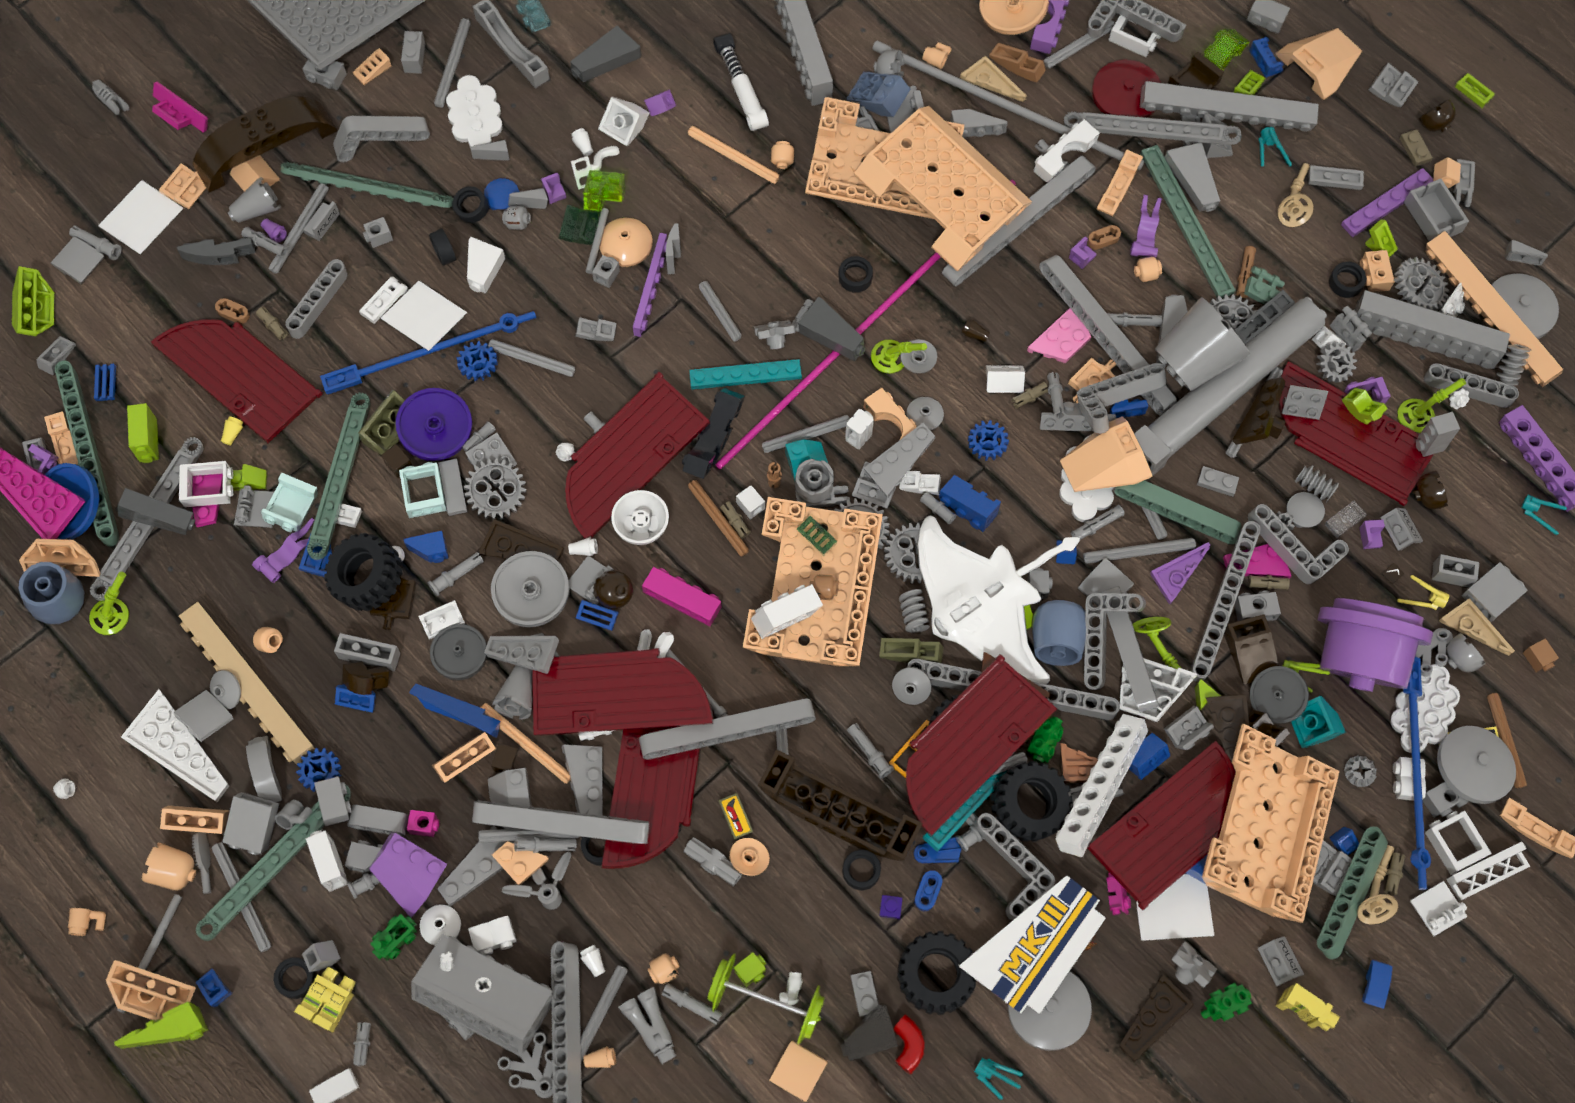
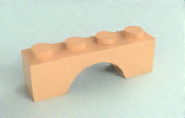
(884, 408)

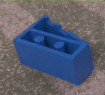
(968, 503)

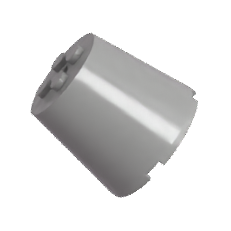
(1200, 347)

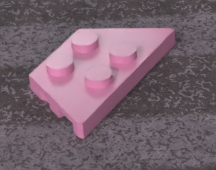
(1062, 338)

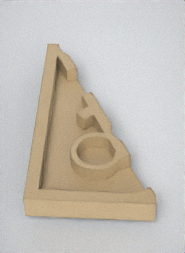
(989, 76)
(1473, 623)

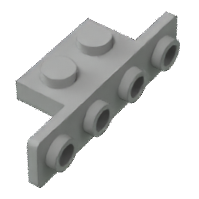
(1072, 422)

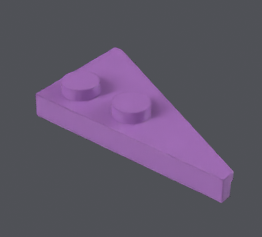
(1174, 574)

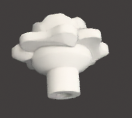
(1459, 398)

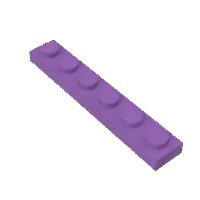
(1385, 203)
(649, 291)

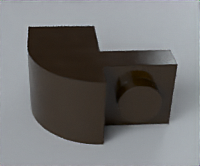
(363, 681)
(1261, 722)

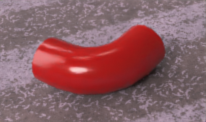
(913, 1044)

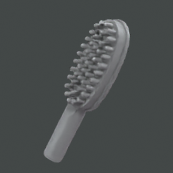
(203, 858)

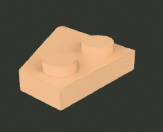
(518, 864)

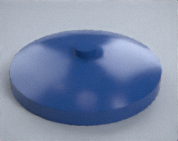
(83, 484)

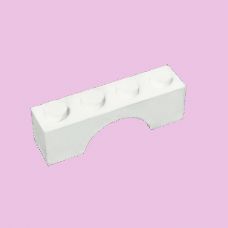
(1080, 138)

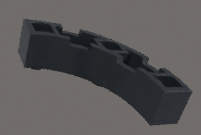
(714, 436)

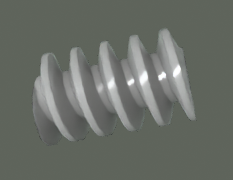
(1514, 364)
(1317, 482)
(912, 611)

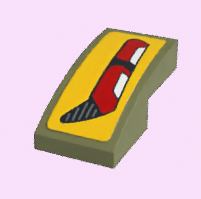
(735, 816)

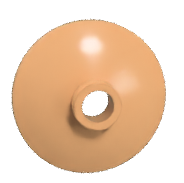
(752, 850)

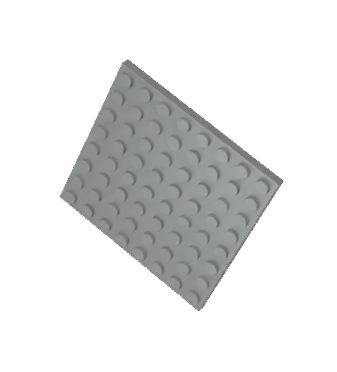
(330, 27)

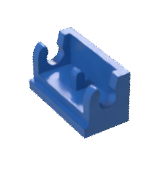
(1265, 58)
(1149, 756)

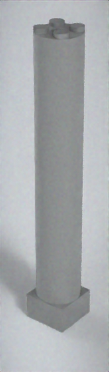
(1215, 396)

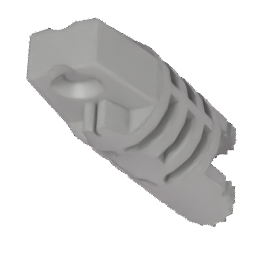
(109, 97)

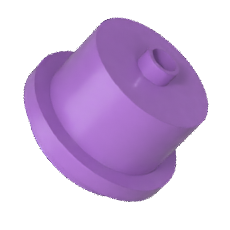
(1371, 643)

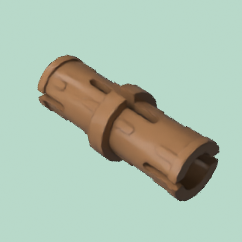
(774, 475)

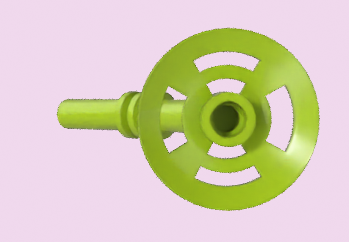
(891, 354)
(1421, 407)
(107, 613)
(1152, 629)

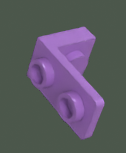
(1377, 385)
(47, 458)

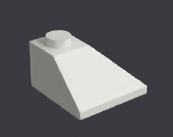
(623, 120)

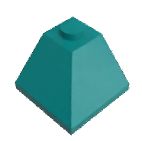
(803, 450)
(1317, 723)

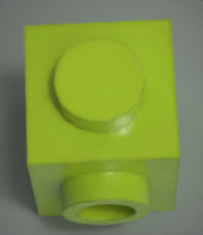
(751, 969)

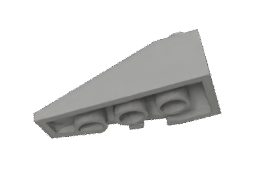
(510, 788)

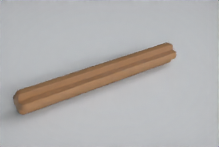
(718, 518)
(1505, 735)

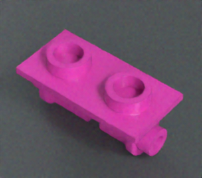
(1120, 900)

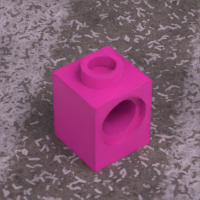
(415, 819)

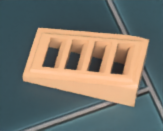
(373, 59)

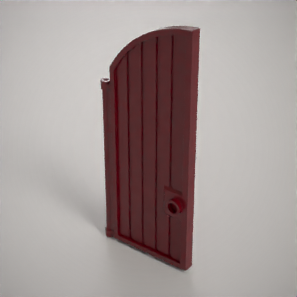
(239, 373)
(629, 452)
(1374, 453)
(616, 694)
(972, 742)
(653, 792)
(1169, 828)

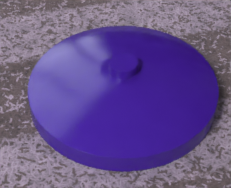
(433, 424)

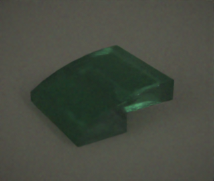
(579, 225)

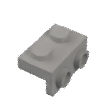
(1188, 729)

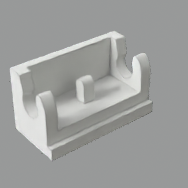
(440, 618)

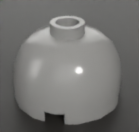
(890, 63)
(1463, 655)

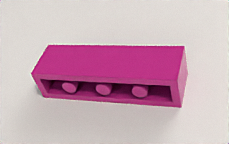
(682, 596)

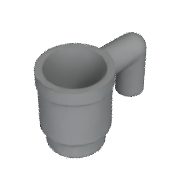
(292, 814)

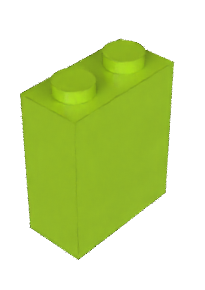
(143, 433)

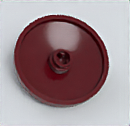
(1119, 86)

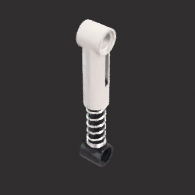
(755, 115)

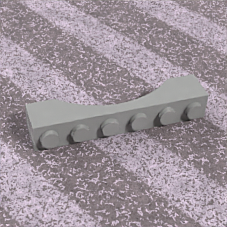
(525, 61)

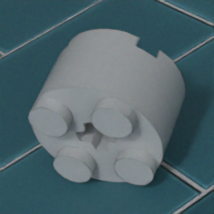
(822, 483)

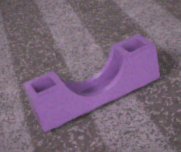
(1044, 34)

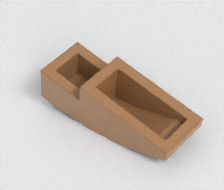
(1018, 62)

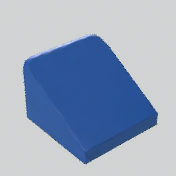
(1066, 557)
(1345, 840)

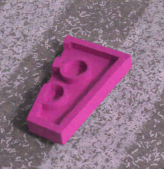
(206, 485)
(1263, 563)

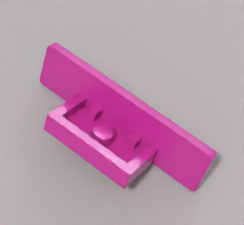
(176, 111)

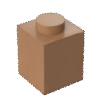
(1541, 656)

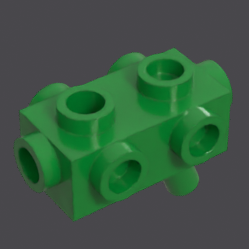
(1045, 740)
(388, 943)
(1226, 1003)

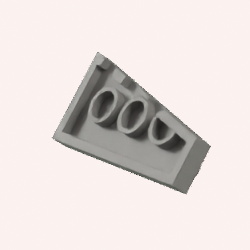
(899, 459)
(524, 651)
(586, 776)
(471, 872)

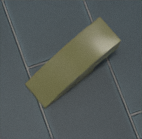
(908, 649)

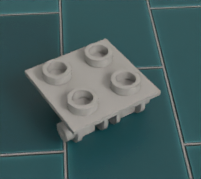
(1304, 402)
(490, 449)
(250, 507)
(585, 576)

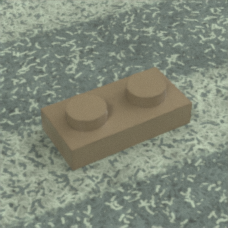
(1416, 148)

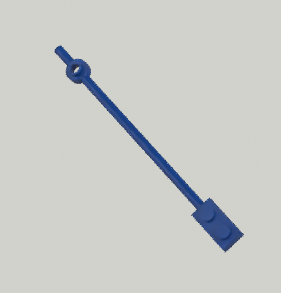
(352, 376)
(1420, 856)

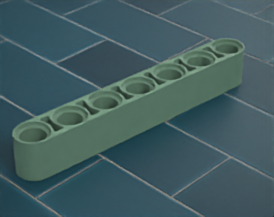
(1181, 510)
(1352, 901)

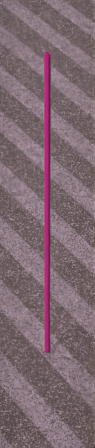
(827, 361)

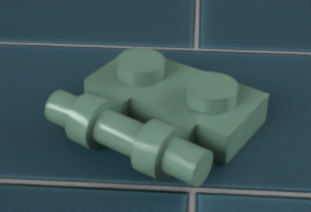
(1259, 290)

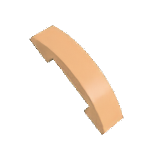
(1120, 183)
(61, 437)
(1537, 830)

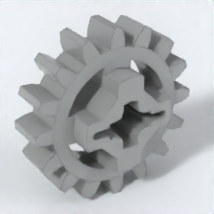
(1339, 360)

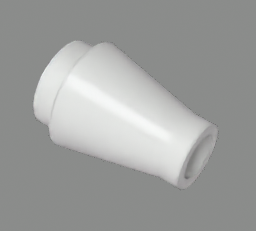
(582, 141)
(584, 547)
(592, 959)

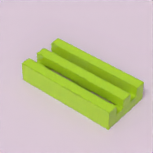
(1473, 92)

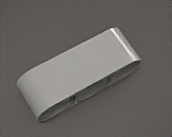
(378, 820)

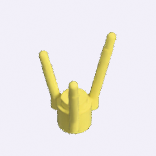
(1437, 597)

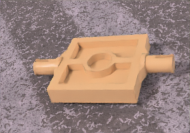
(1090, 374)

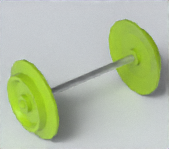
(720, 982)

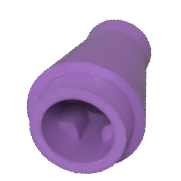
(275, 231)

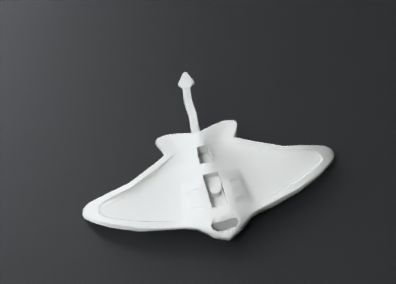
(981, 598)

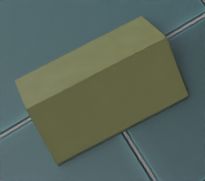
(380, 430)

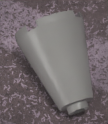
(254, 202)
(516, 694)

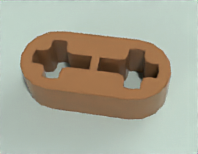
(1105, 238)
(233, 307)

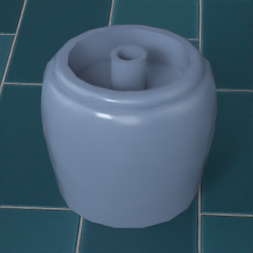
(51, 592)
(1059, 632)

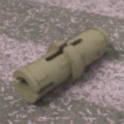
(272, 323)
(1029, 395)
(735, 519)
(1268, 582)
(1394, 874)

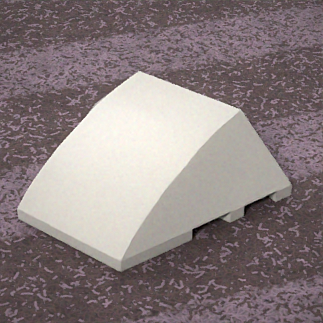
(1167, 685)

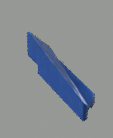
(456, 709)

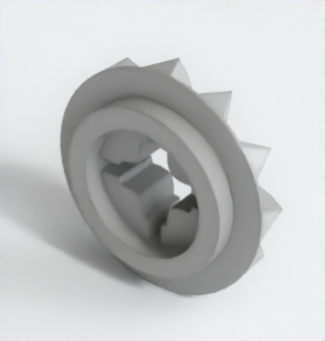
(1355, 777)

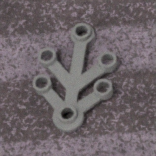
(1425, 651)
(531, 1066)

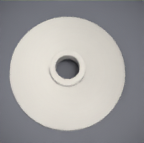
(450, 927)

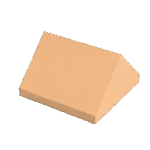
(251, 170)

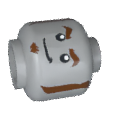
(516, 217)

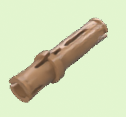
(1249, 254)

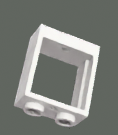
(1130, 42)
(185, 483)
(1444, 851)
(327, 860)

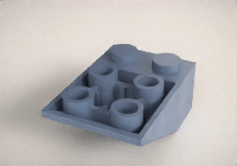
(879, 95)

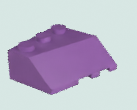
(406, 872)

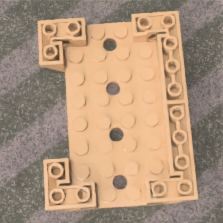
(851, 145)
(958, 168)
(839, 625)
(1287, 833)

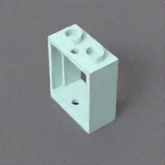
(427, 506)

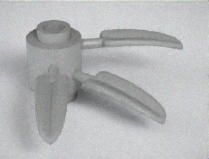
(548, 893)

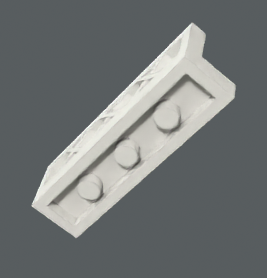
(1485, 864)

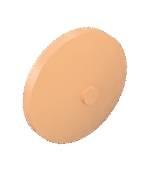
(1013, 16)

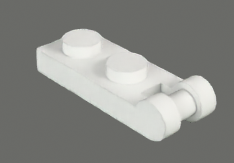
(383, 300)

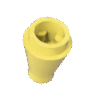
(231, 430)

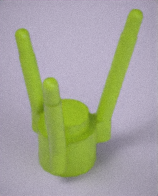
(1310, 667)

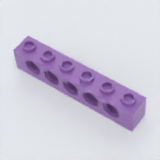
(1542, 448)

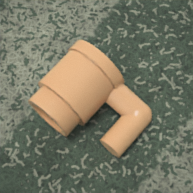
(937, 56)
(80, 918)

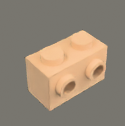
(1377, 270)

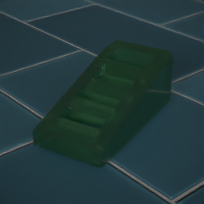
(832, 541)

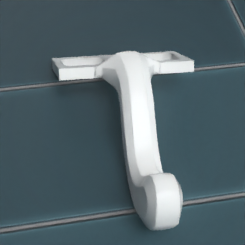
(605, 152)

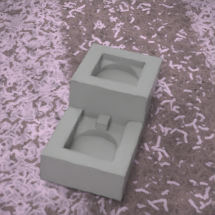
(592, 330)

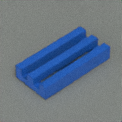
(97, 388)
(612, 620)

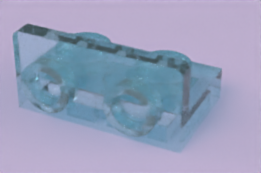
(533, 14)

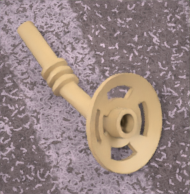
(1294, 207)
(1375, 903)

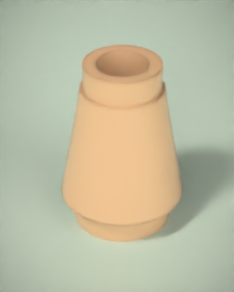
(601, 1058)

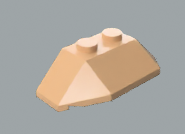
(63, 553)
(145, 991)

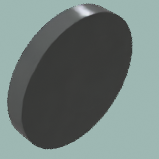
(458, 652)
(1279, 694)

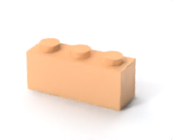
(463, 757)
(194, 819)

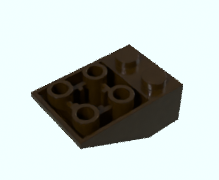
(1251, 647)

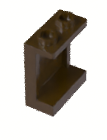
(1198, 74)

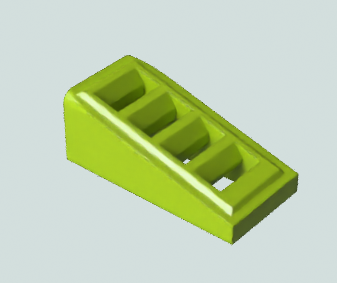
(1248, 86)

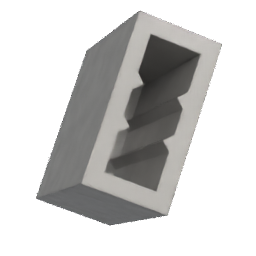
(1495, 592)
(250, 823)

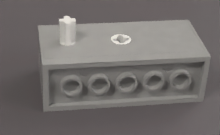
(482, 994)

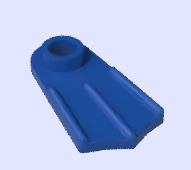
(946, 854)

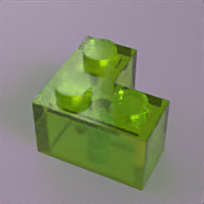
(1225, 47)
(602, 187)

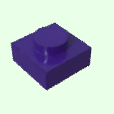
(890, 907)

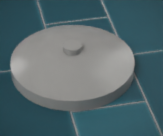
(1530, 301)
(530, 589)
(1476, 764)
(1060, 1021)

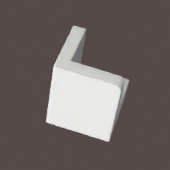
(1326, 336)
(750, 502)

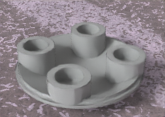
(1306, 509)

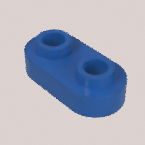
(928, 891)

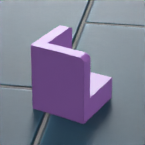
(660, 103)
(553, 188)
(1081, 253)
(1371, 534)

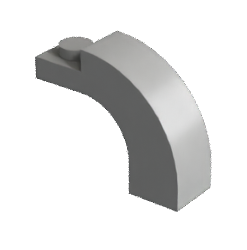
(262, 769)

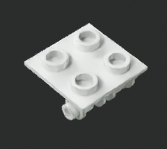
(1454, 303)
(1439, 908)

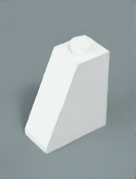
(483, 264)

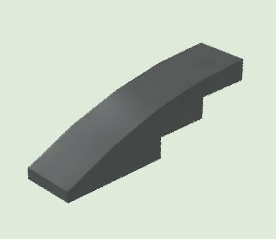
(1264, 317)

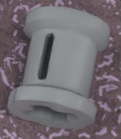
(969, 838)

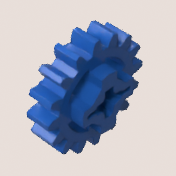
(476, 367)
(988, 448)
(322, 763)

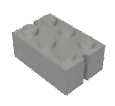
(1436, 210)

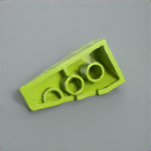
(177, 1024)

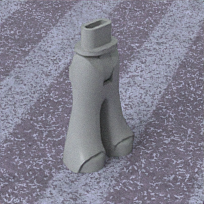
(655, 1036)

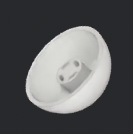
(638, 509)

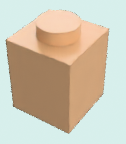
(1448, 171)

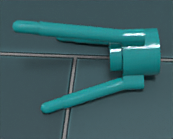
(1270, 138)
(1533, 504)
(987, 1068)

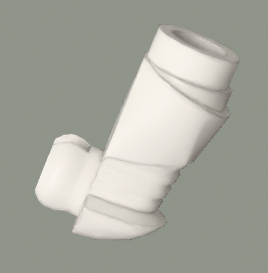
(793, 986)

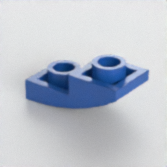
(1378, 984)

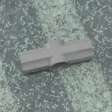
(712, 861)

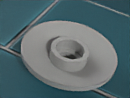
(928, 357)
(932, 418)
(915, 678)
(225, 688)

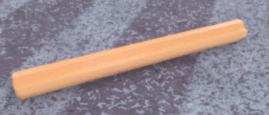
(733, 154)
(528, 745)

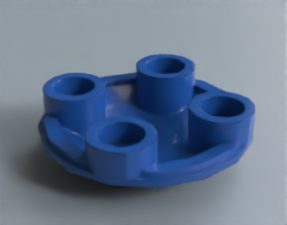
(498, 193)

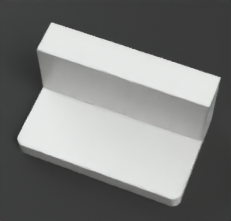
(1005, 379)

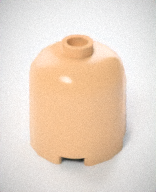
(169, 868)

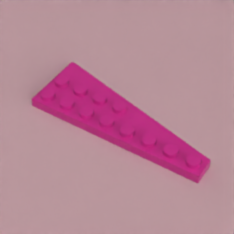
(37, 497)

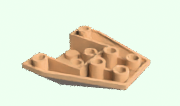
(1324, 58)
(1107, 459)

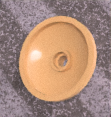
(628, 249)

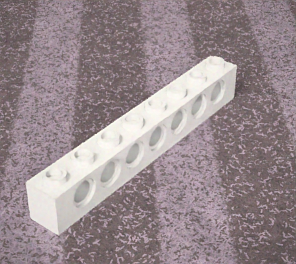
(1101, 785)

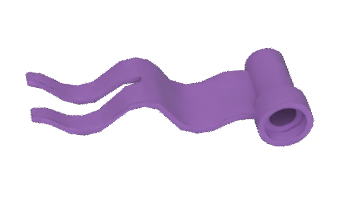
(1146, 231)
(283, 556)

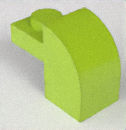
(1362, 406)

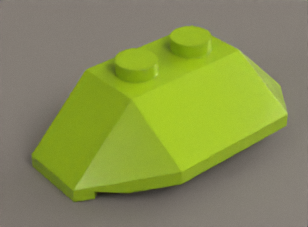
(32, 303)

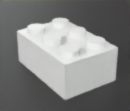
(786, 610)

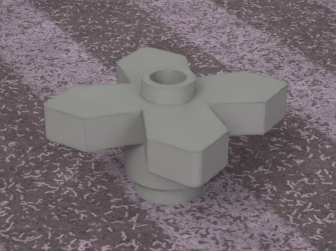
(774, 332)
(1192, 966)

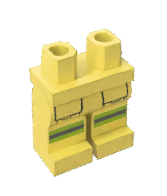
(326, 1001)
(1308, 1007)

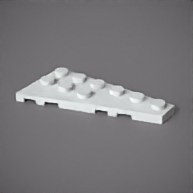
(171, 745)

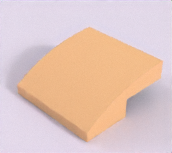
(183, 186)
(798, 1071)

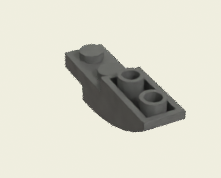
(211, 254)

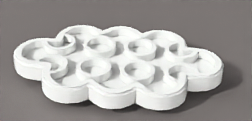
(474, 112)
(1085, 502)
(1434, 710)

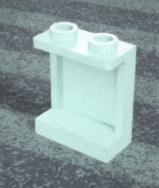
(290, 503)

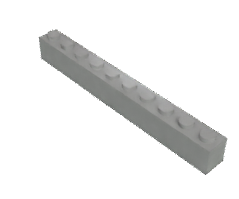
(1229, 106)

